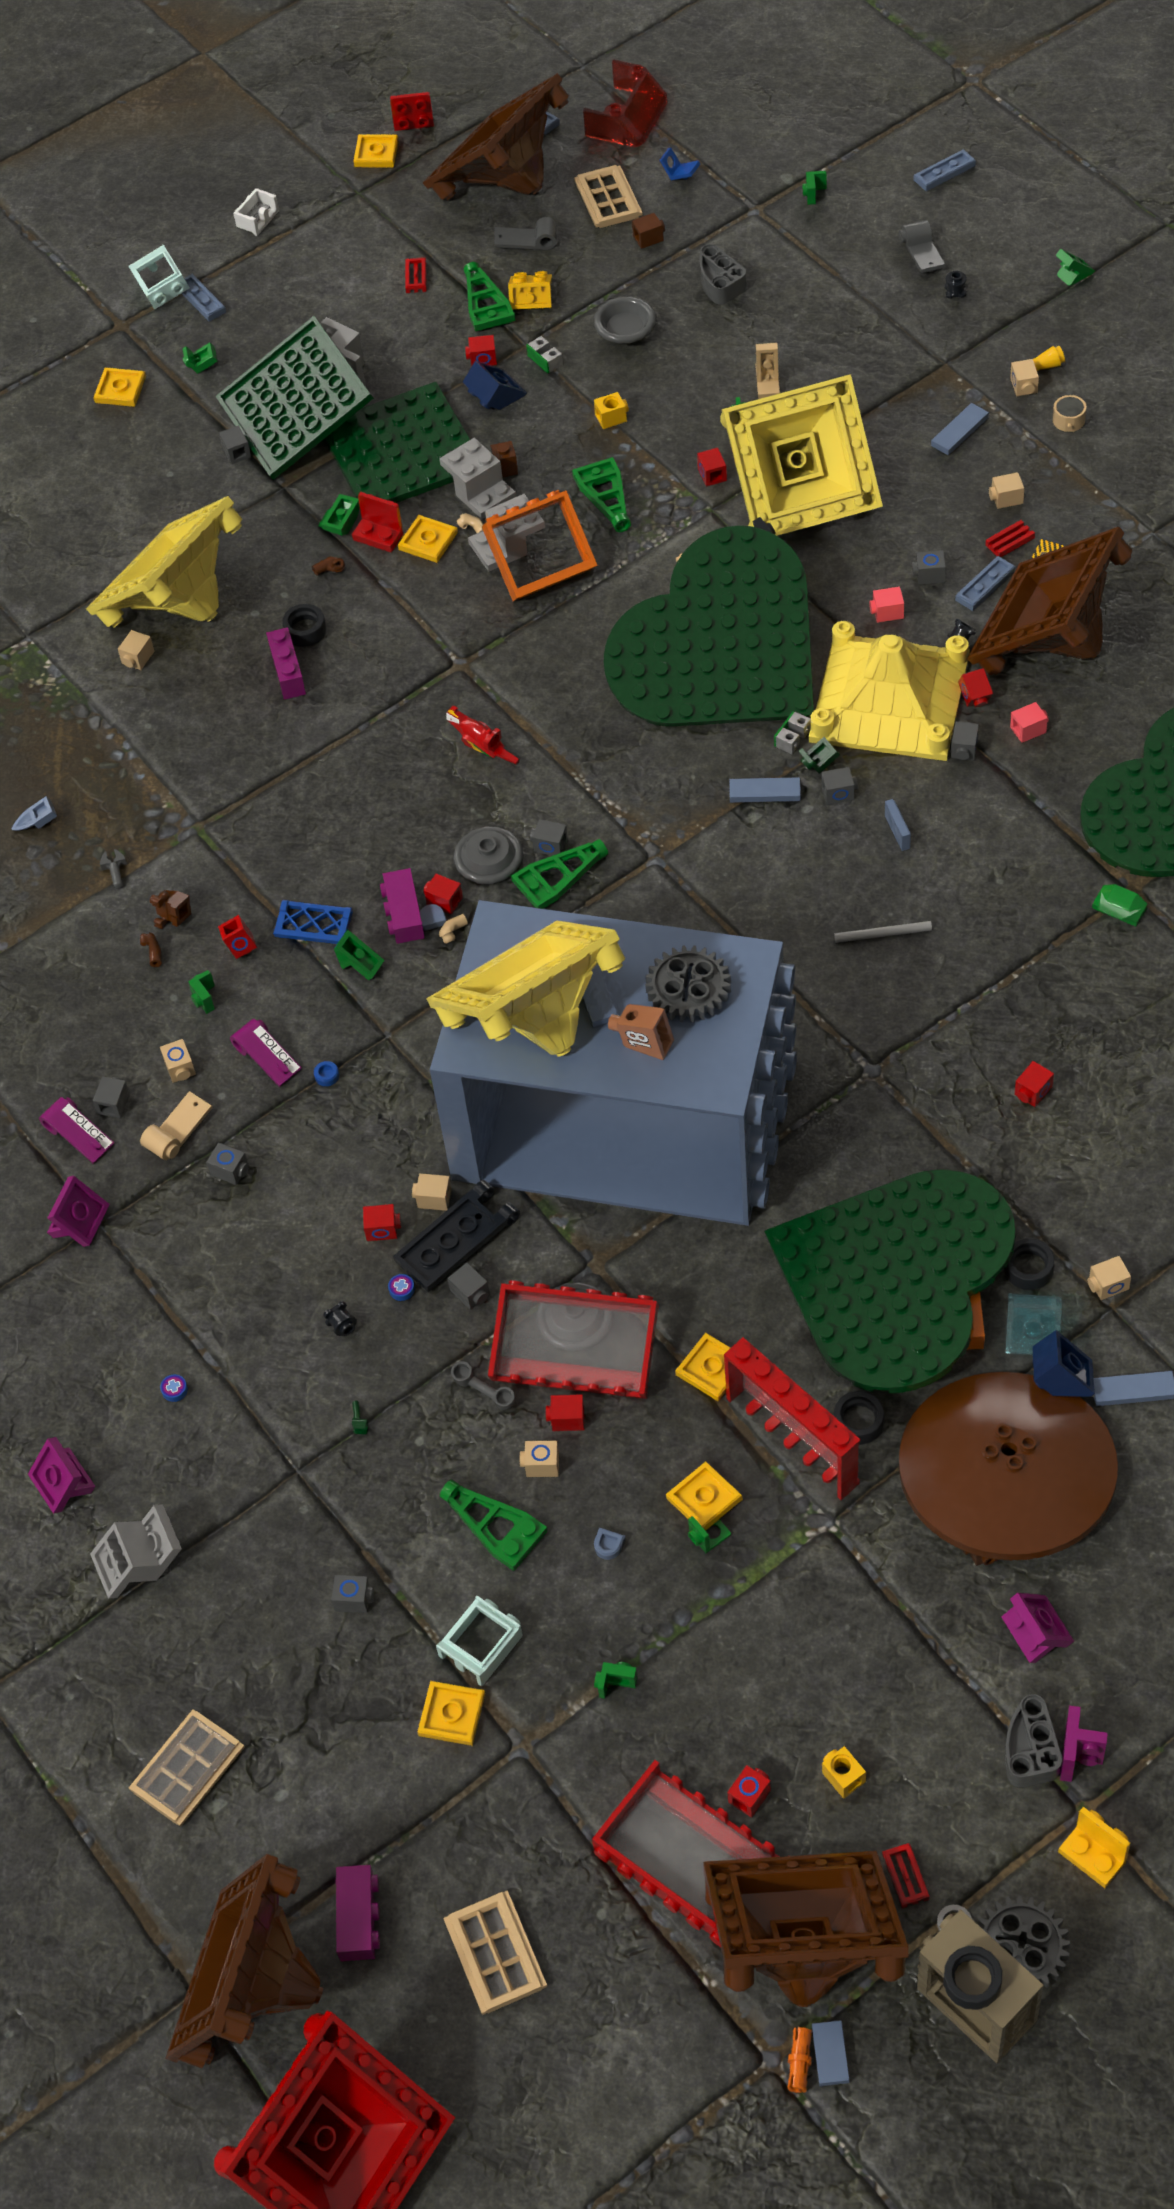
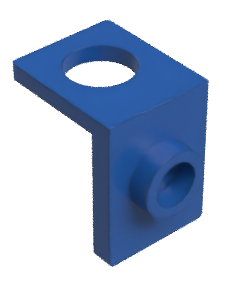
(678, 170)

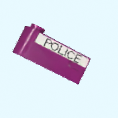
(265, 1051)
(77, 1129)

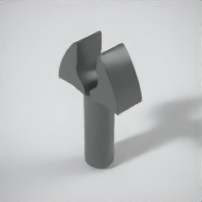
(114, 866)

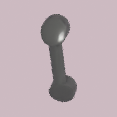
(464, 1376)

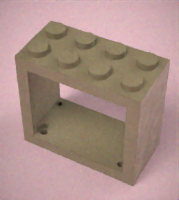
(1007, 2018)

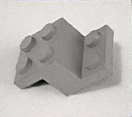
(348, 343)
(477, 477)
(509, 536)
(135, 1551)

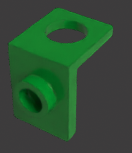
(701, 1537)

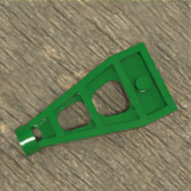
(490, 315)
(597, 474)
(539, 891)
(519, 1540)

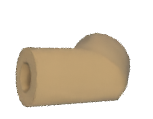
(467, 519)
(452, 925)

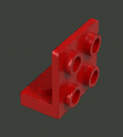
(412, 111)
(379, 524)

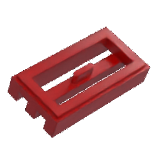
(416, 285)
(1007, 537)
(913, 1897)

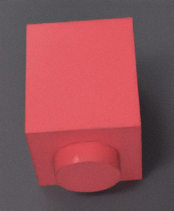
(887, 604)
(1029, 722)

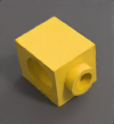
(611, 410)
(843, 1783)

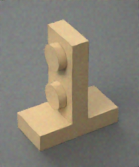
(767, 370)

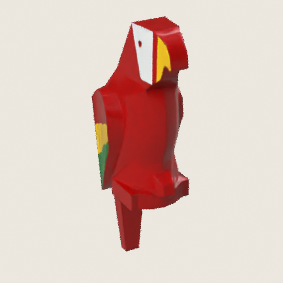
(479, 736)

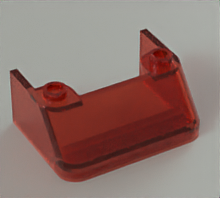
(633, 121)

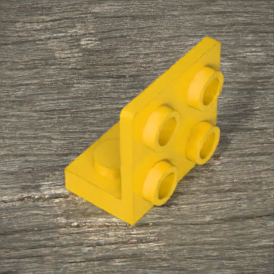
(530, 290)
(1096, 1847)

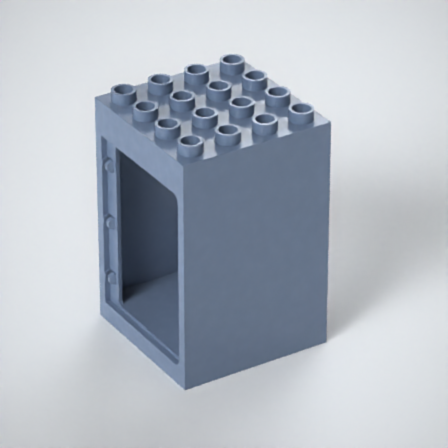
(613, 1121)

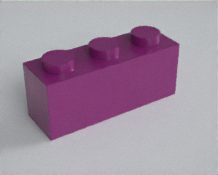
(285, 663)
(402, 906)
(356, 1913)

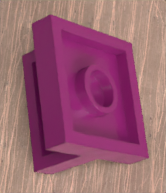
(77, 1212)
(59, 1475)
(1036, 1625)
(1080, 1745)

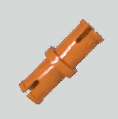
(799, 2060)

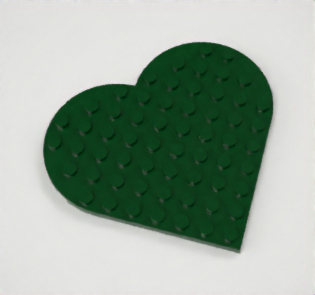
(722, 641)
(1131, 807)
(894, 1275)

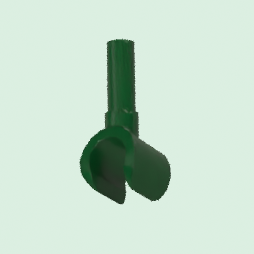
(360, 1426)

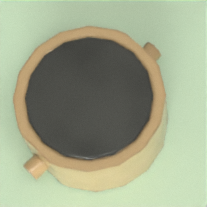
(1069, 413)

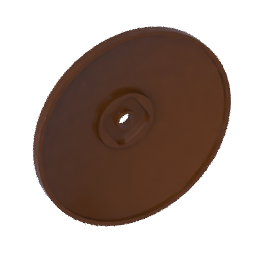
(998, 1502)

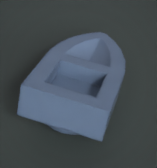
(36, 815)

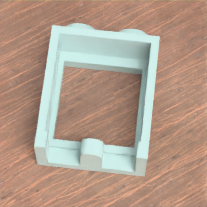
(167, 288)
(464, 1660)

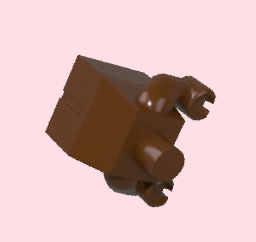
(171, 906)

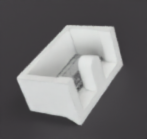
(256, 211)

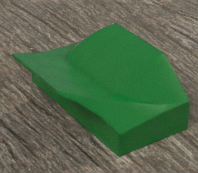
(341, 515)
(1120, 904)

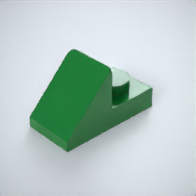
(1073, 268)
(354, 952)

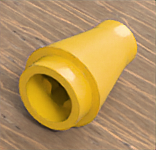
(1050, 358)

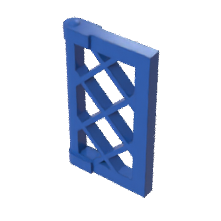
(299, 934)

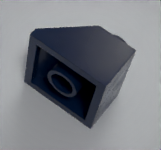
(492, 386)
(1062, 1367)

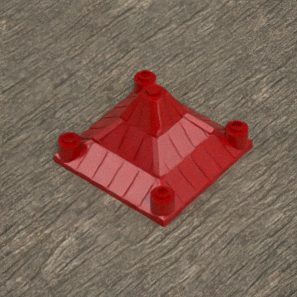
(337, 2129)

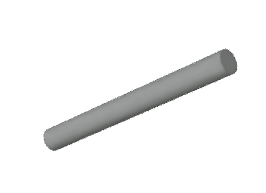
(883, 931)

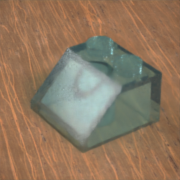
(1030, 1321)

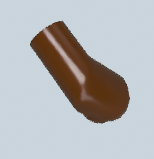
(329, 564)
(154, 948)

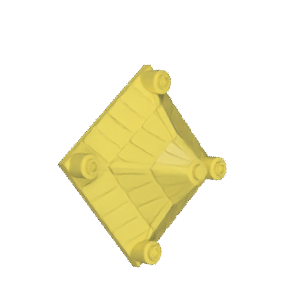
(803, 456)
(173, 569)
(890, 694)
(533, 986)

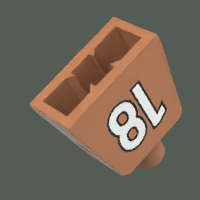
(643, 1030)

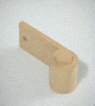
(176, 1128)

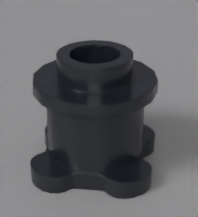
(955, 284)
(962, 629)
(340, 1319)

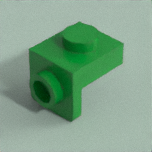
(814, 181)
(200, 359)
(199, 988)
(615, 1674)

